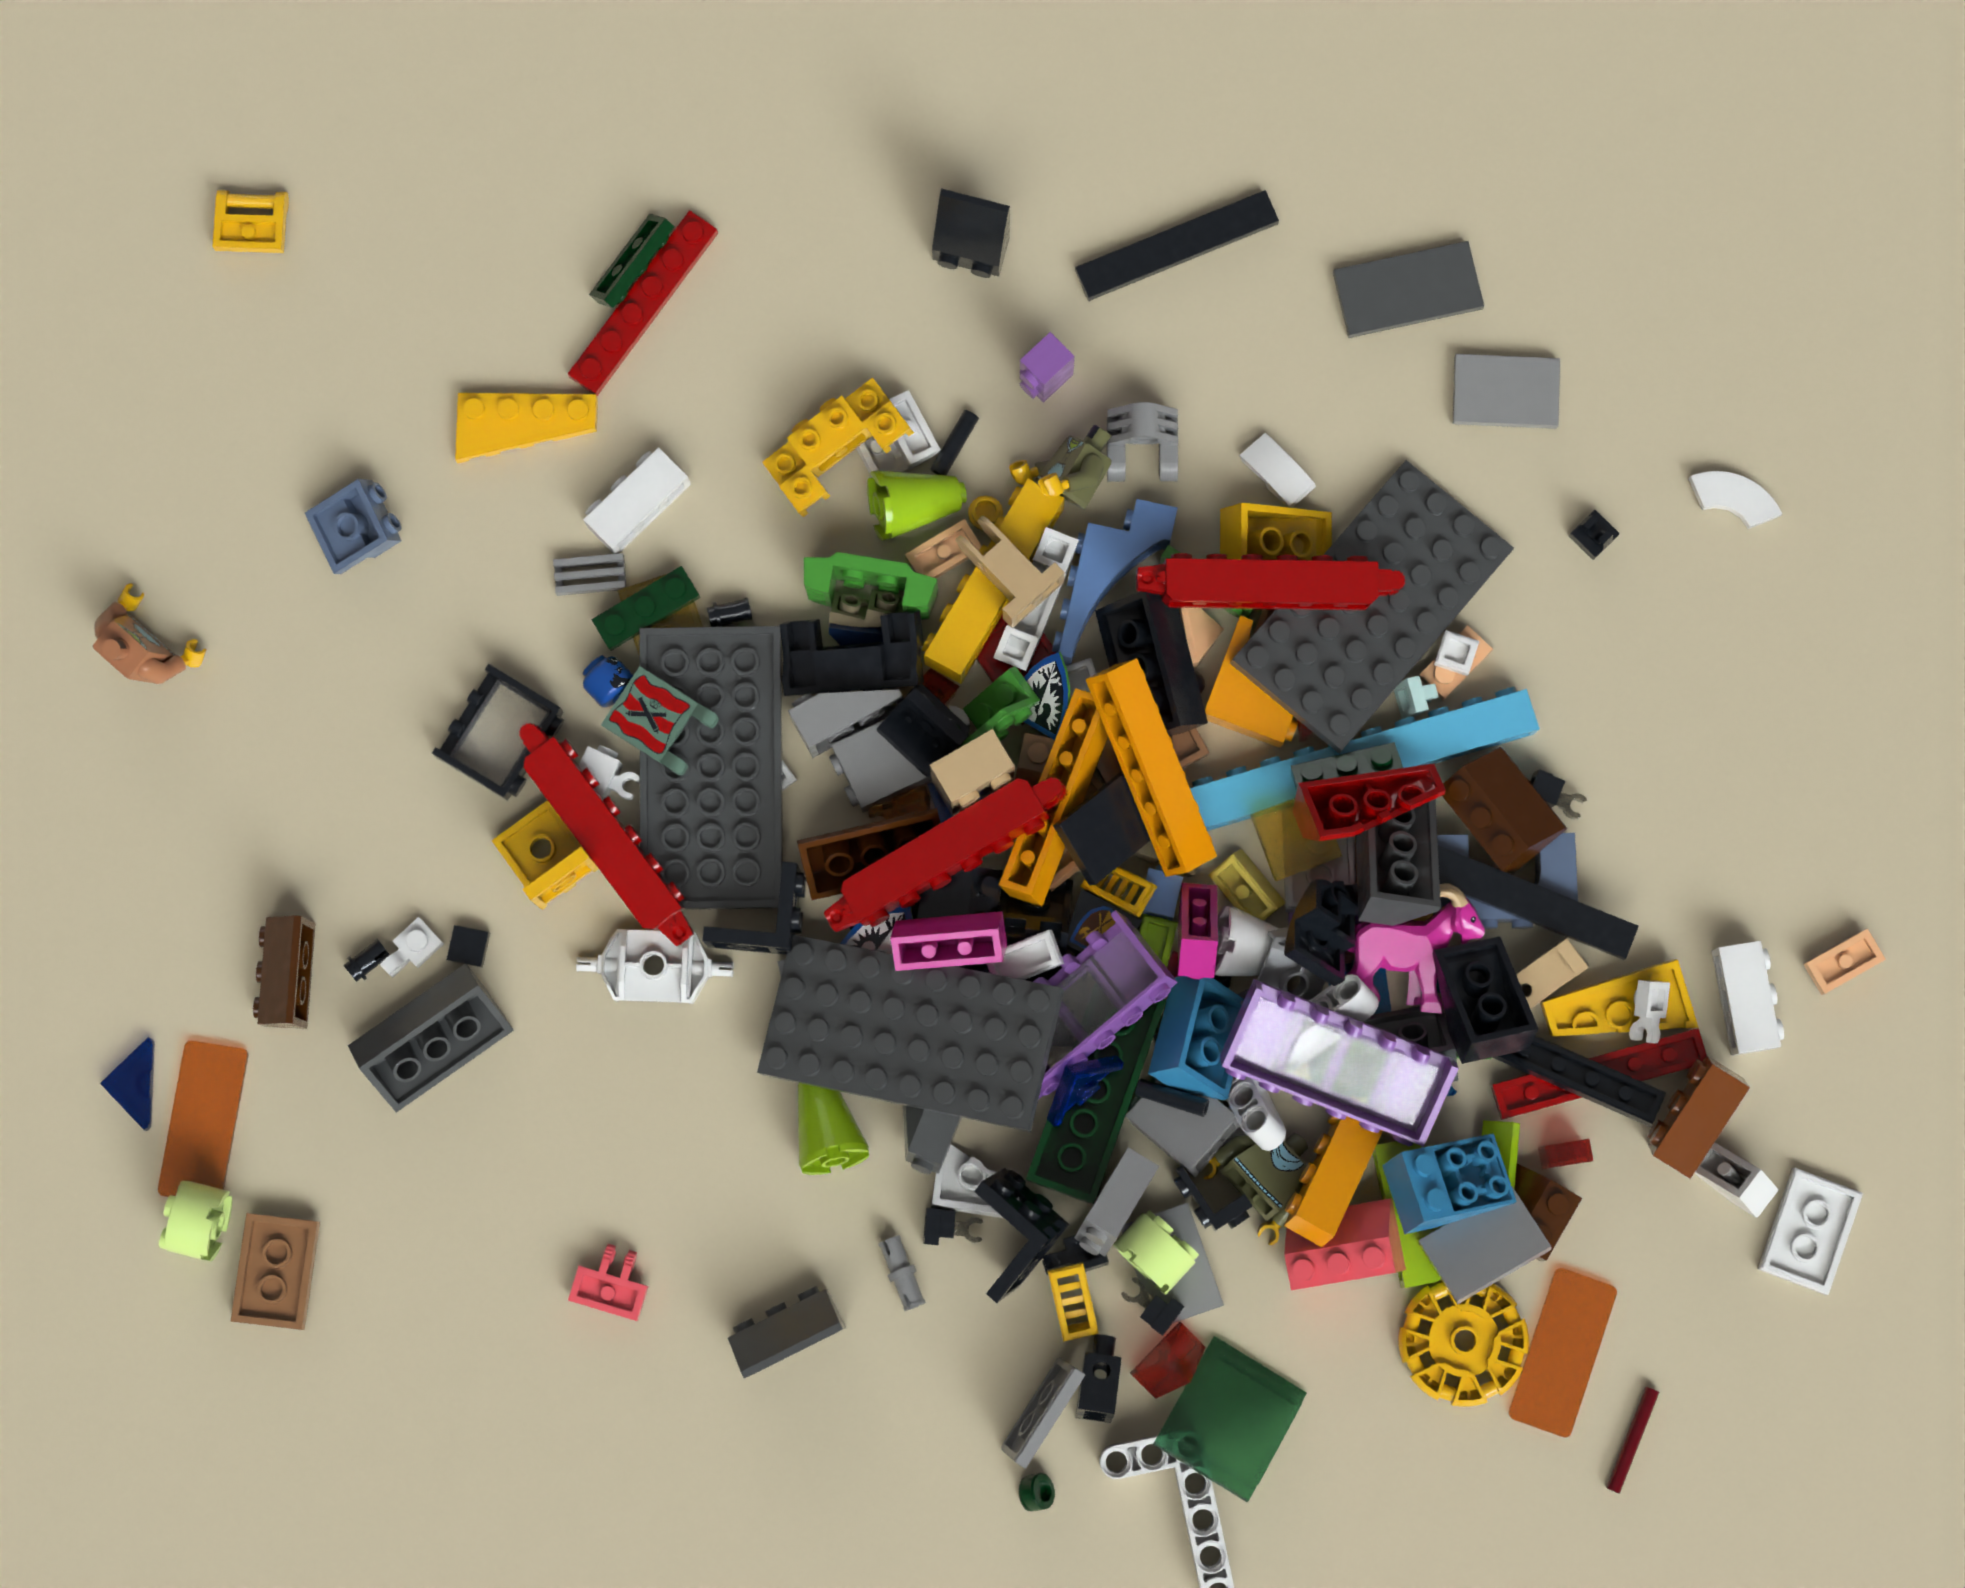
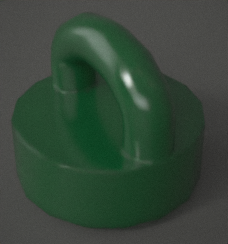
(1036, 1492)

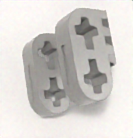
(1143, 425)

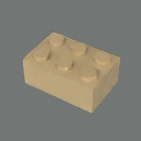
(972, 772)

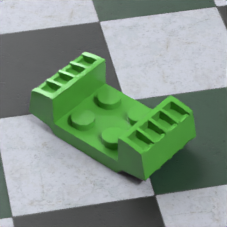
(858, 570)

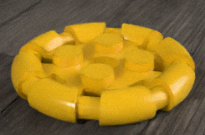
(1449, 1358)

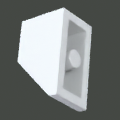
(1736, 1180)

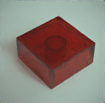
(1565, 1154)

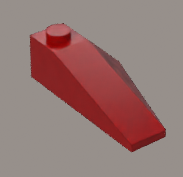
(1361, 801)

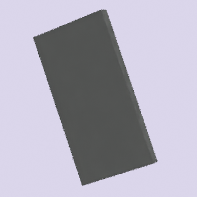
(1408, 289)

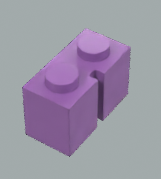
(1046, 368)

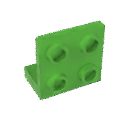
(1001, 705)

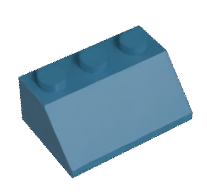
(1193, 1036)

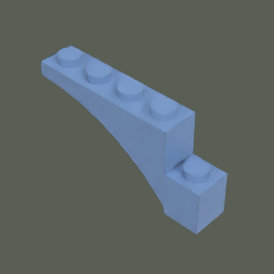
(1104, 560)

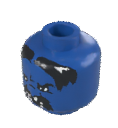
(606, 680)

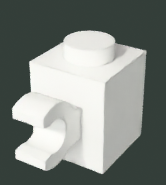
(607, 770)

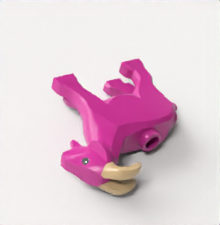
(1411, 947)

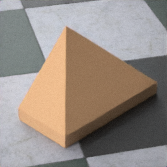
(1200, 632)

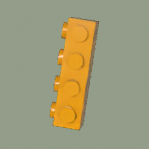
(1330, 1180)

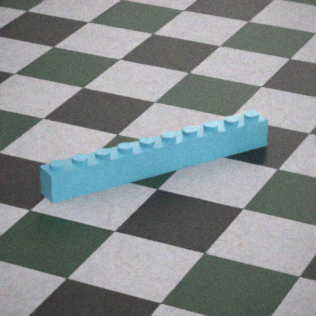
(1418, 743)

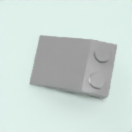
(838, 715)

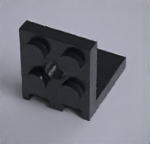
(1027, 919)
(788, 920)
(1031, 1216)

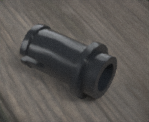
(729, 612)
(366, 960)

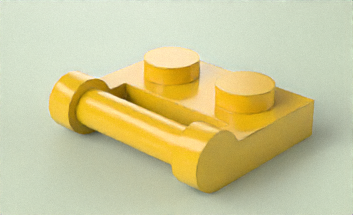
(250, 232)

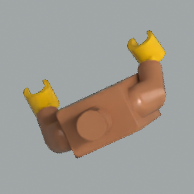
(134, 648)

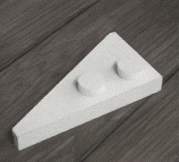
(958, 1181)

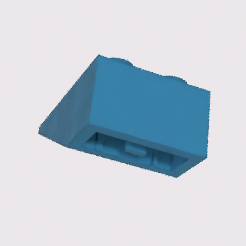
(1448, 1182)

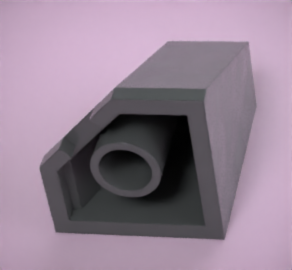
(928, 1138)

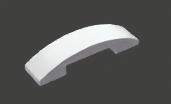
(1020, 643)

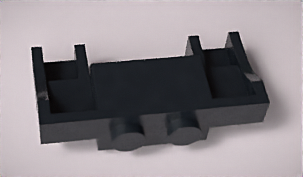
(851, 667)

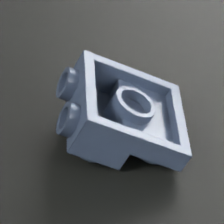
(354, 525)

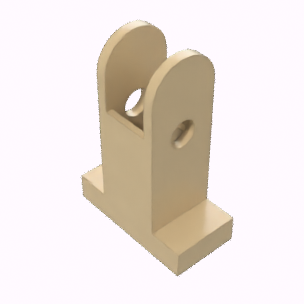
(1012, 573)
(1551, 971)

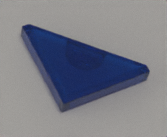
(133, 1083)
(1080, 1083)

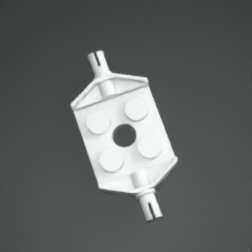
(680, 981)

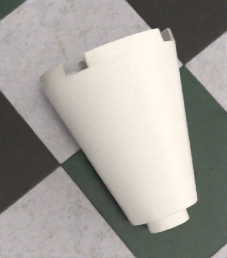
(1241, 943)

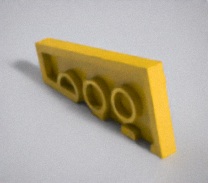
(515, 420)
(1611, 1005)

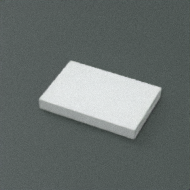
(1810, 1231)

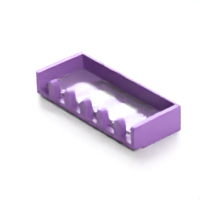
(1102, 993)
(1338, 1064)

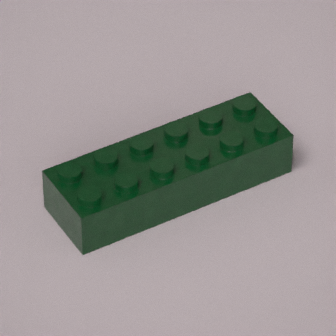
(1078, 1151)

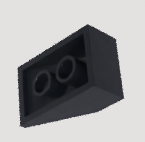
(971, 233)
(1483, 1000)

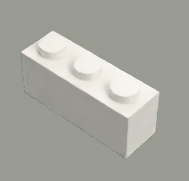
(636, 500)
(1747, 998)

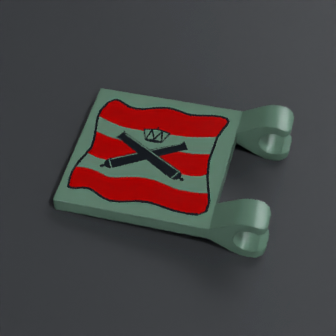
(652, 717)

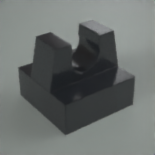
(1594, 534)

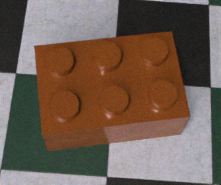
(1697, 1115)

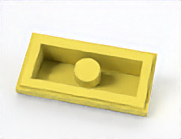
(1246, 886)

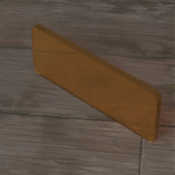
(203, 1116)
(1562, 1352)

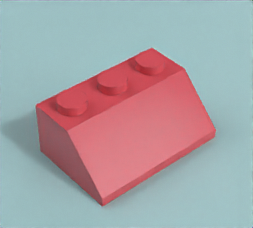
(1362, 1248)

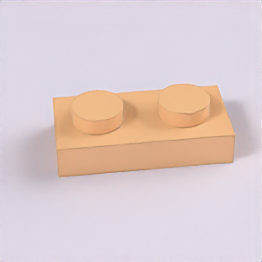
(942, 552)
(1448, 680)
(1844, 961)

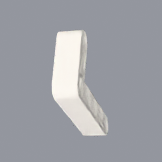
(1253, 1104)
(1190, 1502)

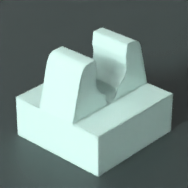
(1413, 697)

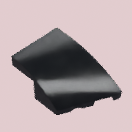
(1323, 929)

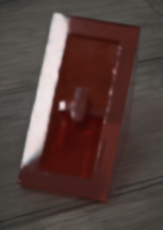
(1170, 1362)

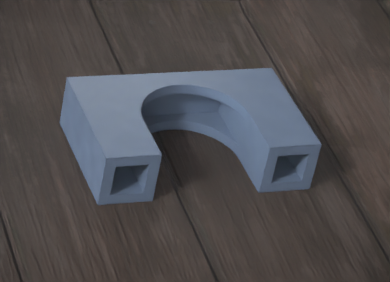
(1553, 870)

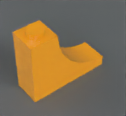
(1243, 705)

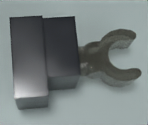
(1550, 789)
(943, 1225)
(1157, 1312)

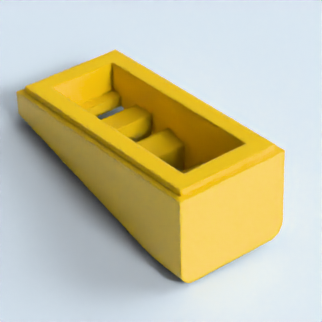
(1127, 877)
(1079, 1329)

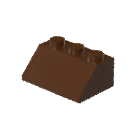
(1502, 809)
(285, 972)

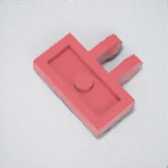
(607, 1291)

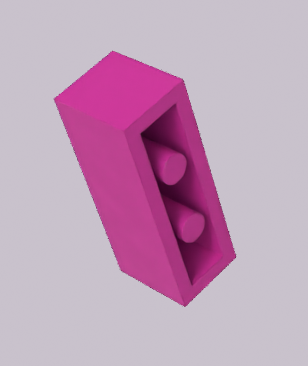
(1197, 931)
(948, 941)

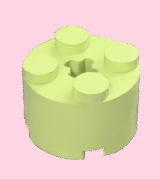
(196, 1220)
(1156, 1253)

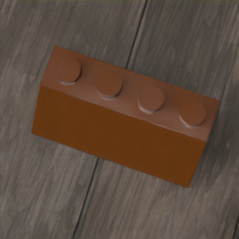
(842, 853)

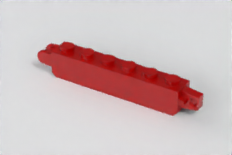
(1268, 583)
(603, 835)
(944, 851)

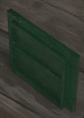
(1230, 1419)

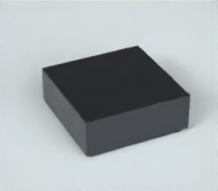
(468, 946)

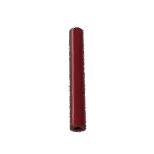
(1632, 1440)

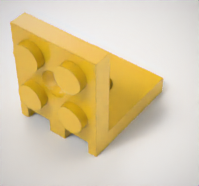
(550, 875)

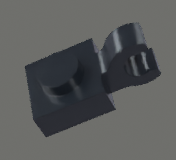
(1072, 1255)

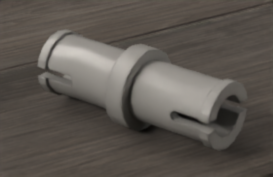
(902, 1273)

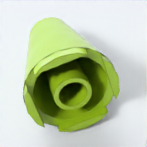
(911, 500)
(827, 1132)

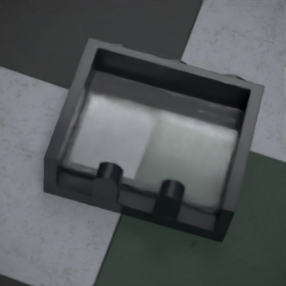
(486, 736)

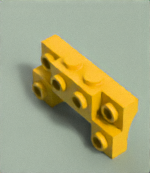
(829, 438)

